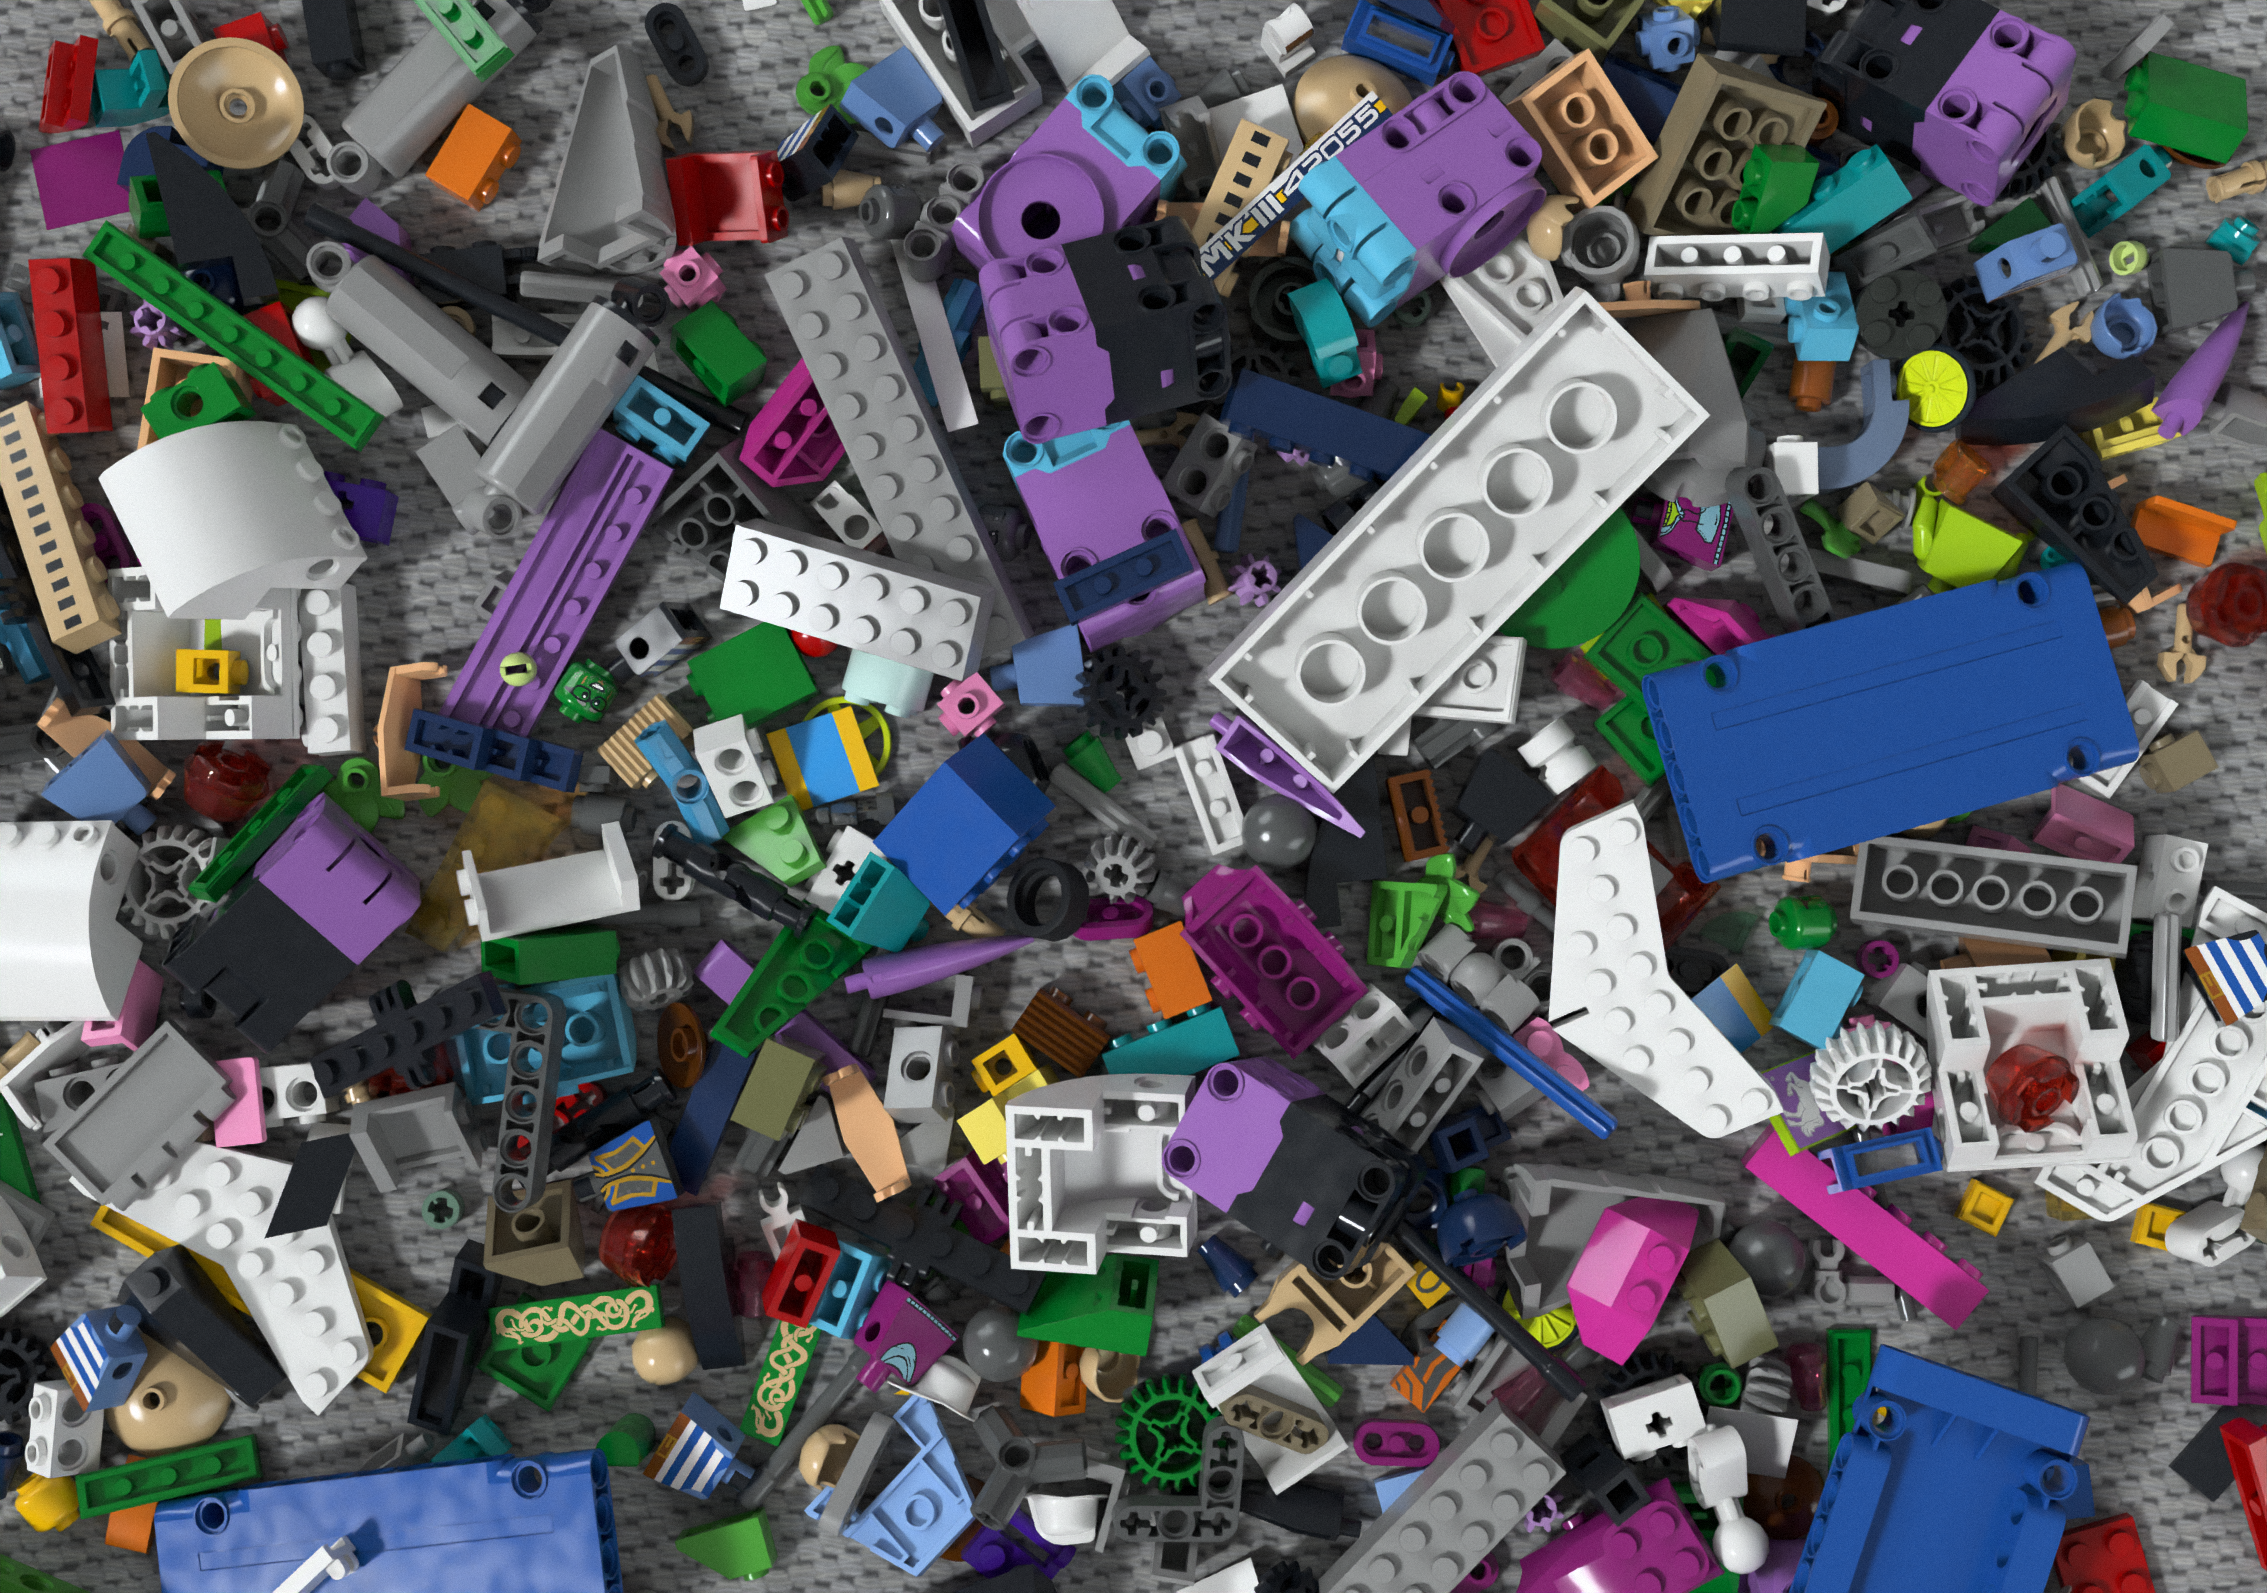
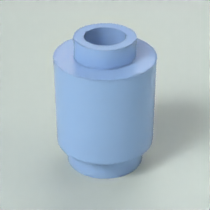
(1463, 1335)

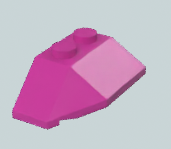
(792, 435)
(1717, 622)
(1629, 1272)

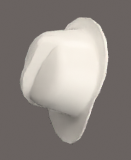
(947, 1383)
(1065, 1518)

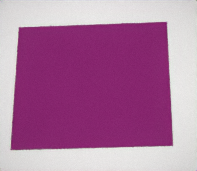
(80, 179)

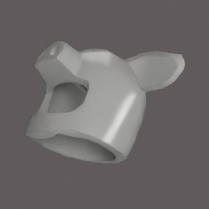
(1602, 245)

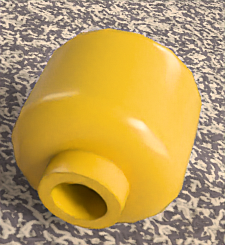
(48, 1502)

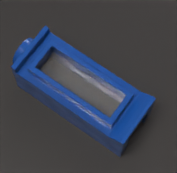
(1398, 43)
(1884, 1159)

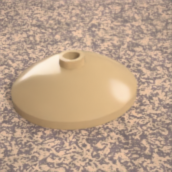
(227, 72)
(1332, 90)
(188, 1410)

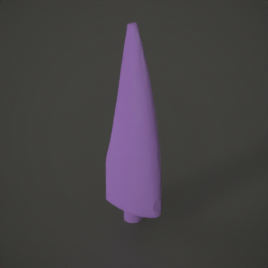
(2198, 380)
(1269, 763)
(929, 964)

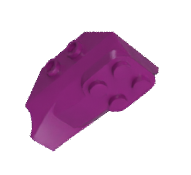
(1269, 955)
(1647, 1553)

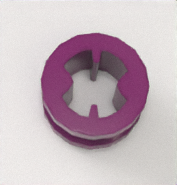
(1884, 948)

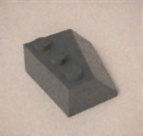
(715, 499)

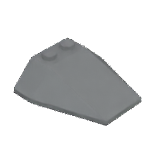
(1695, 356)

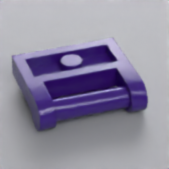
(997, 1552)

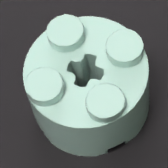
(888, 682)

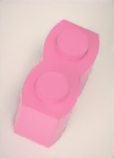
(1546, 1044)

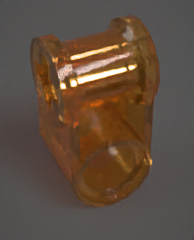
(1959, 471)

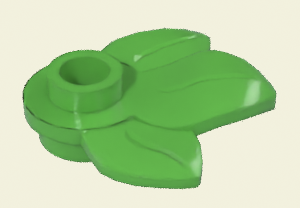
(832, 76)
(1836, 536)
(456, 783)
(363, 801)
(1459, 896)

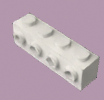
(1738, 266)
(331, 672)

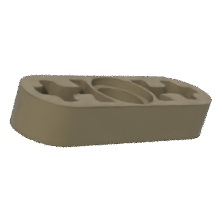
(1282, 1432)

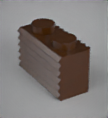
(1416, 815)
(1062, 1031)

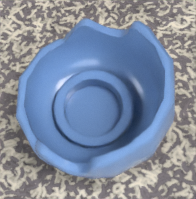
(2123, 327)

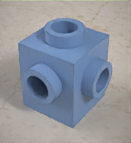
(1657, 30)
(1145, 92)

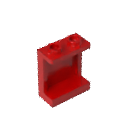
(727, 196)

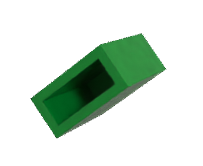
(2186, 107)
(753, 676)
(552, 954)

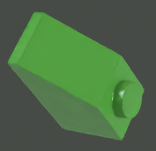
(732, 1545)

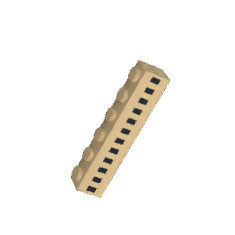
(1244, 173)
(54, 532)

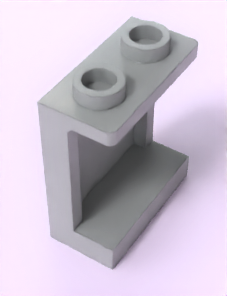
(416, 1132)
(1494, 1366)

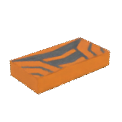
(1427, 1377)

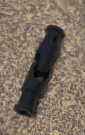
(741, 883)
(607, 1120)

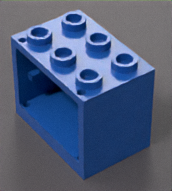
(965, 825)

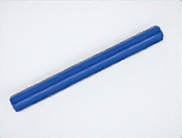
(1511, 1052)

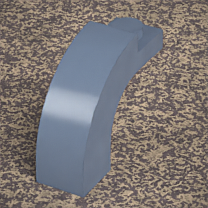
(1877, 439)

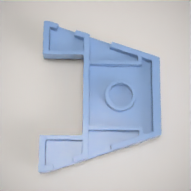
(922, 1506)

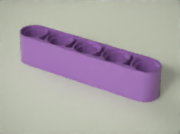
(727, 970)

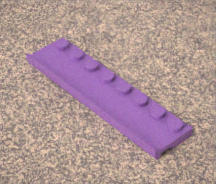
(560, 583)

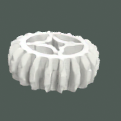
(148, 904)
(1874, 1086)

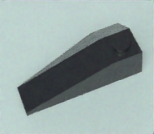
(2073, 510)
(198, 1324)

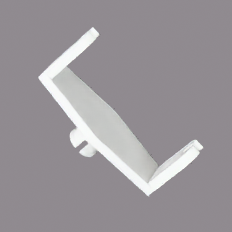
(54, 1052)

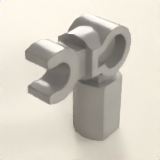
(1830, 1291)

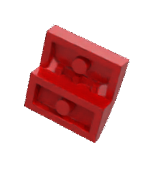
(68, 85)

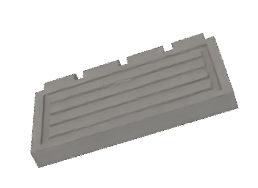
(137, 1115)

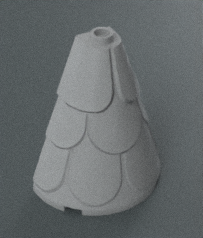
(612, 183)
(1561, 1212)

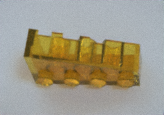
(502, 833)

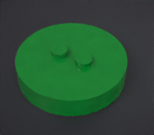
(1584, 592)

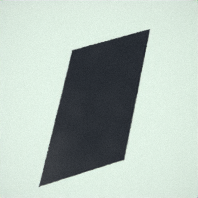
(312, 1185)

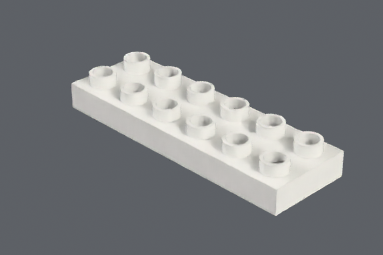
(1457, 539)

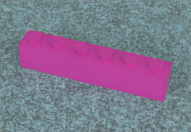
(1870, 1229)

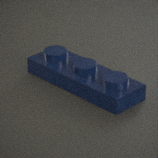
(1123, 577)

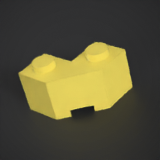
(987, 1123)

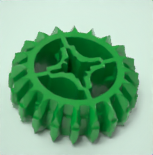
(1155, 1423)

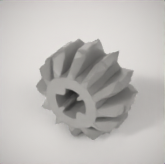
(1105, 862)
(656, 979)
(1764, 1386)

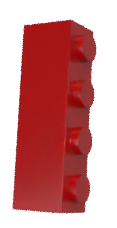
(70, 345)

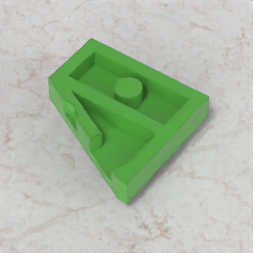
(779, 842)
(1400, 920)

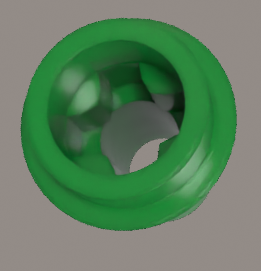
(1092, 761)
(1726, 1387)

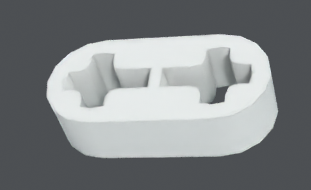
(306, 156)
(663, 869)

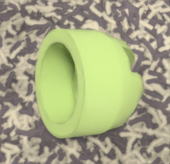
(2125, 250)
(518, 679)

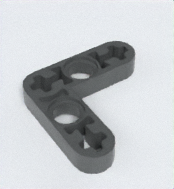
(1208, 1502)

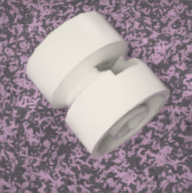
(1557, 756)

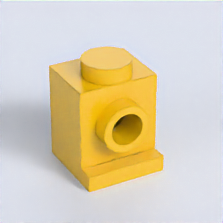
(197, 667)
(1021, 1059)

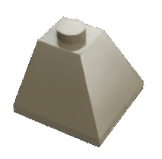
(539, 1242)

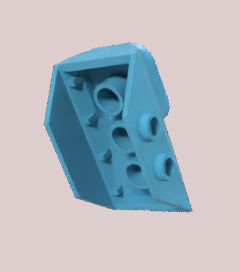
(596, 1041)

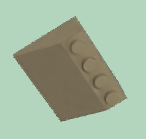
(1708, 143)

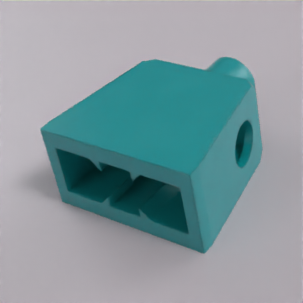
(2129, 181)
(881, 907)

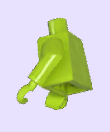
(1960, 545)

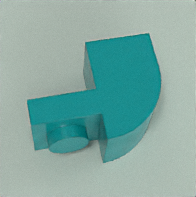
(131, 94)
(1327, 331)
(478, 1440)

